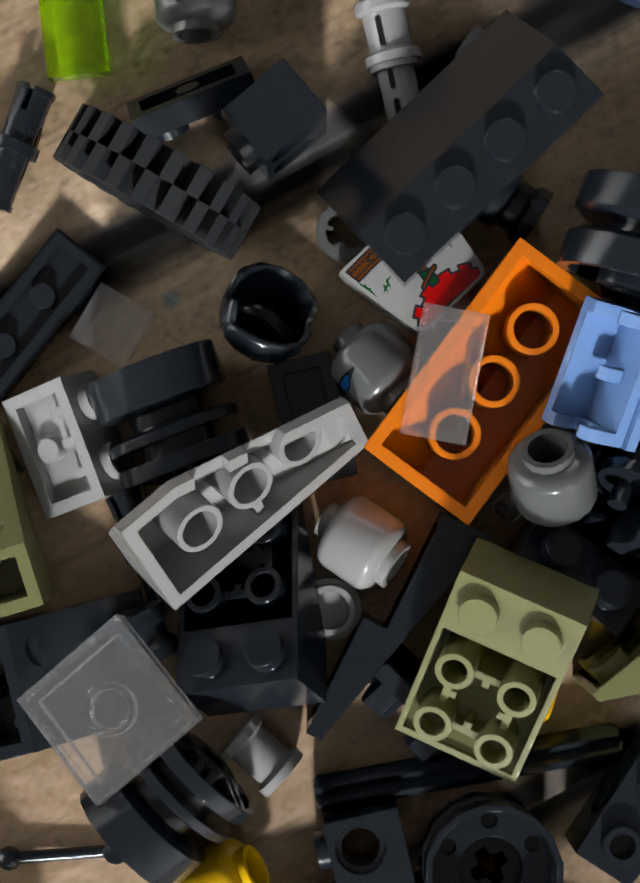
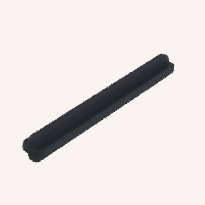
(446, 771)

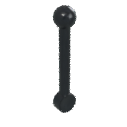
(12, 857)

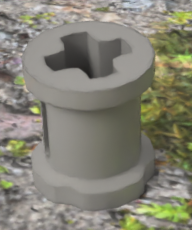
(261, 754)

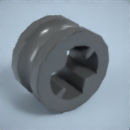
(339, 251)

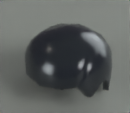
(267, 313)

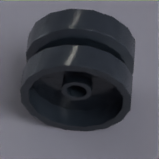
(611, 247)

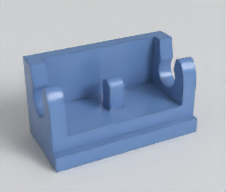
(600, 377)

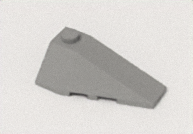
(225, 505)

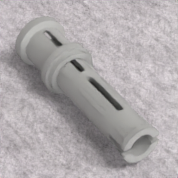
(390, 51)

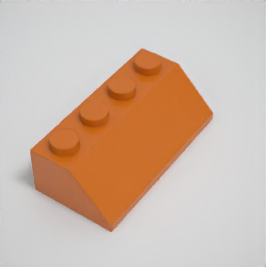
(528, 332)

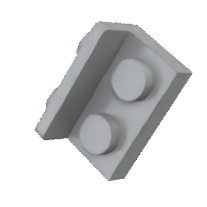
(65, 444)

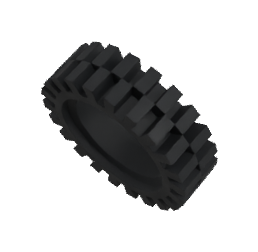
(157, 180)

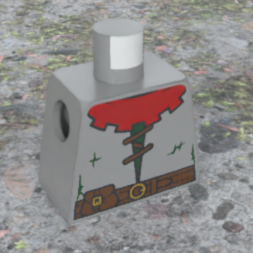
(441, 283)

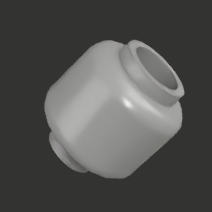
(362, 543)

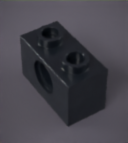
(609, 821)

